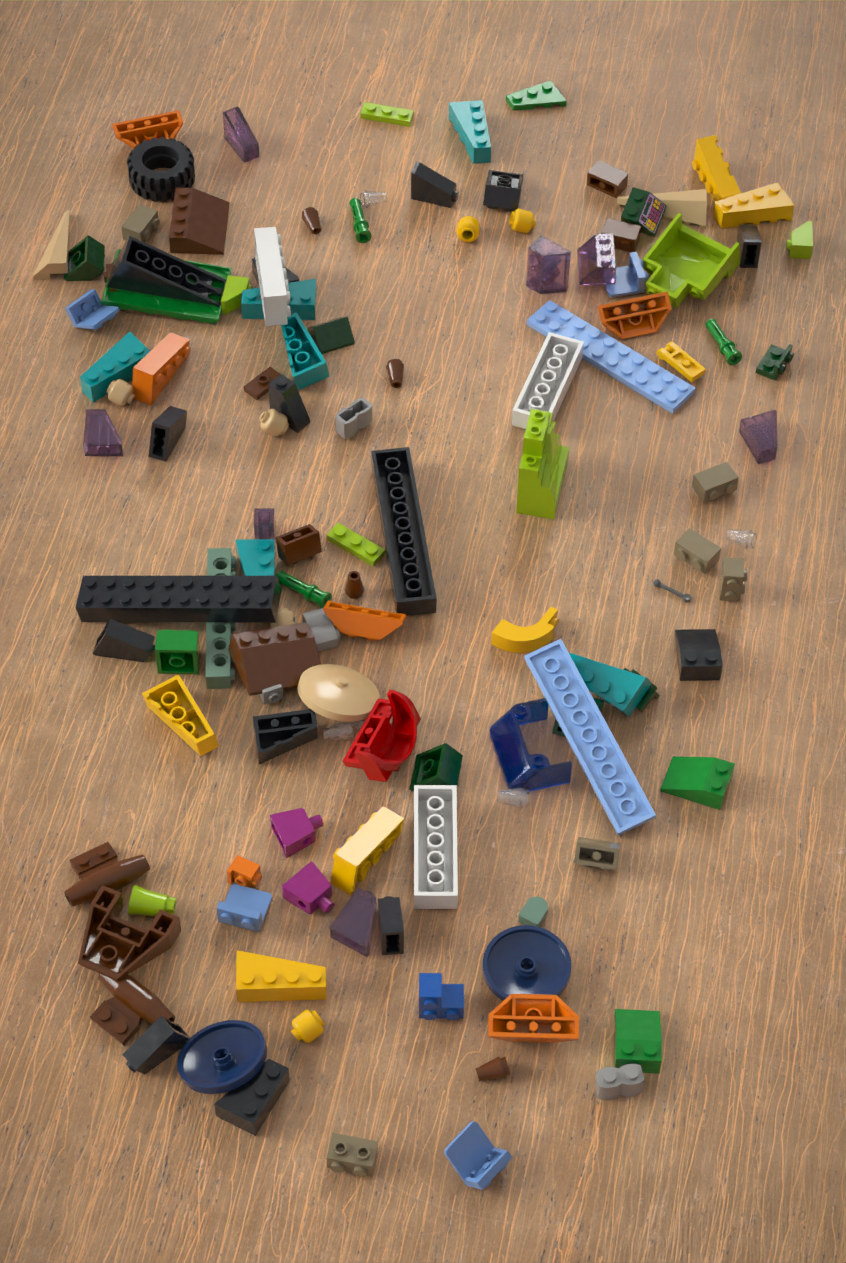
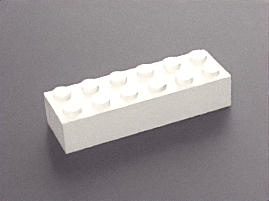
(272, 276)
(548, 378)
(435, 847)

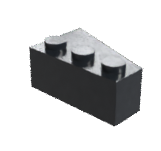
(283, 732)
(252, 1102)

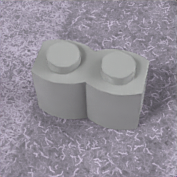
(353, 418)
(322, 629)
(616, 1082)

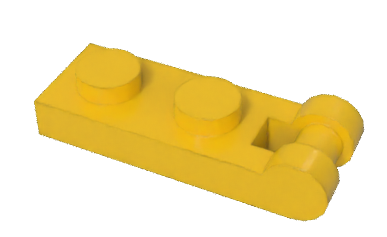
(681, 361)

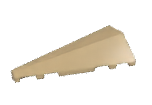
(690, 204)
(56, 254)

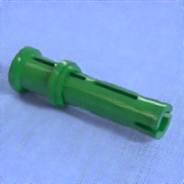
(360, 224)
(727, 346)
(310, 592)

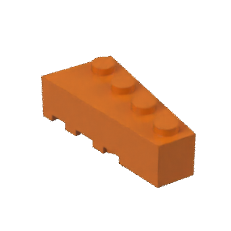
(158, 367)

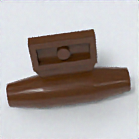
(102, 867)
(131, 1003)

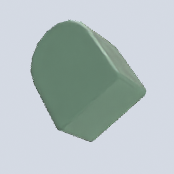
(534, 912)

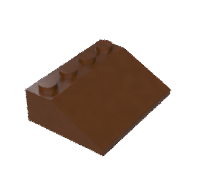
(198, 223)
(273, 656)

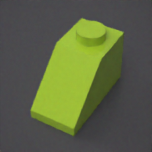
(801, 242)
(233, 293)

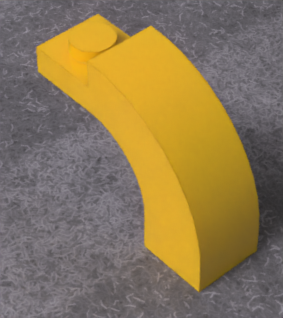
(525, 639)

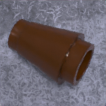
(311, 219)
(395, 372)
(354, 586)
(493, 1069)

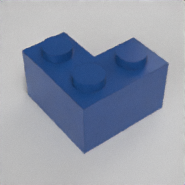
(439, 999)

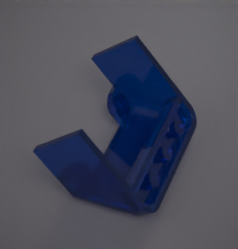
(516, 764)

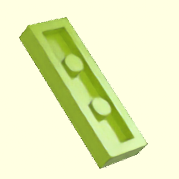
(387, 114)
(355, 544)

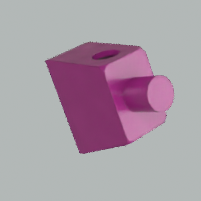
(295, 830)
(309, 890)

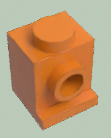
(244, 872)

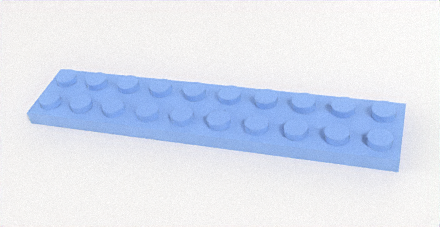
(614, 357)
(589, 737)

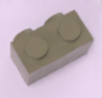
(140, 223)
(715, 482)
(697, 551)
(732, 579)
(597, 853)
(352, 1155)

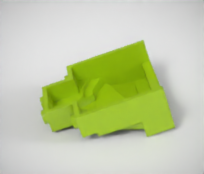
(687, 263)
(541, 467)

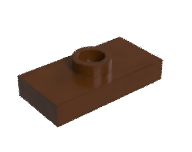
(259, 385)

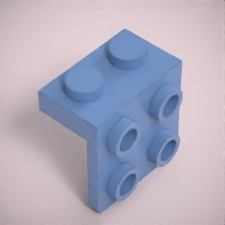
(629, 278)
(88, 312)
(244, 907)
(476, 1157)

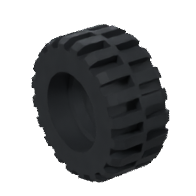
(160, 154)

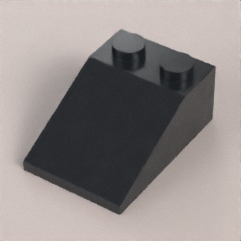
(503, 190)
(698, 655)

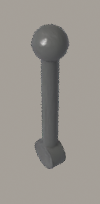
(686, 597)

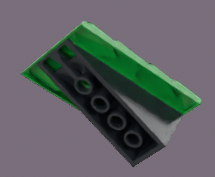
(164, 284)

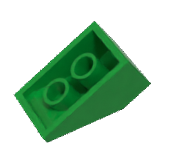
(699, 779)
(638, 1039)

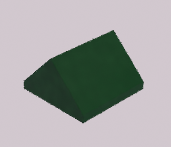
(332, 334)

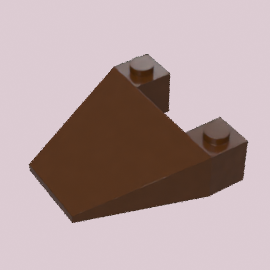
(118, 946)

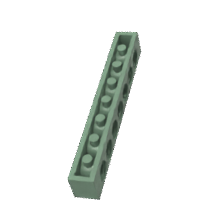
(217, 633)

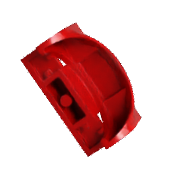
(379, 745)

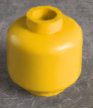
(522, 221)
(468, 229)
(307, 1026)

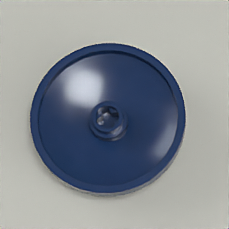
(526, 962)
(222, 1057)

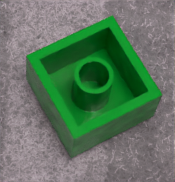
(177, 652)

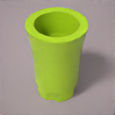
(150, 902)

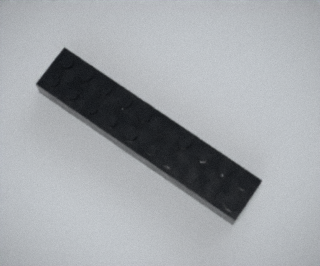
(403, 532)
(179, 599)

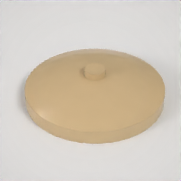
(337, 692)

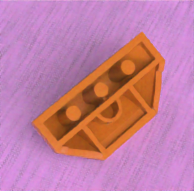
(141, 129)
(635, 315)
(363, 621)
(533, 1019)

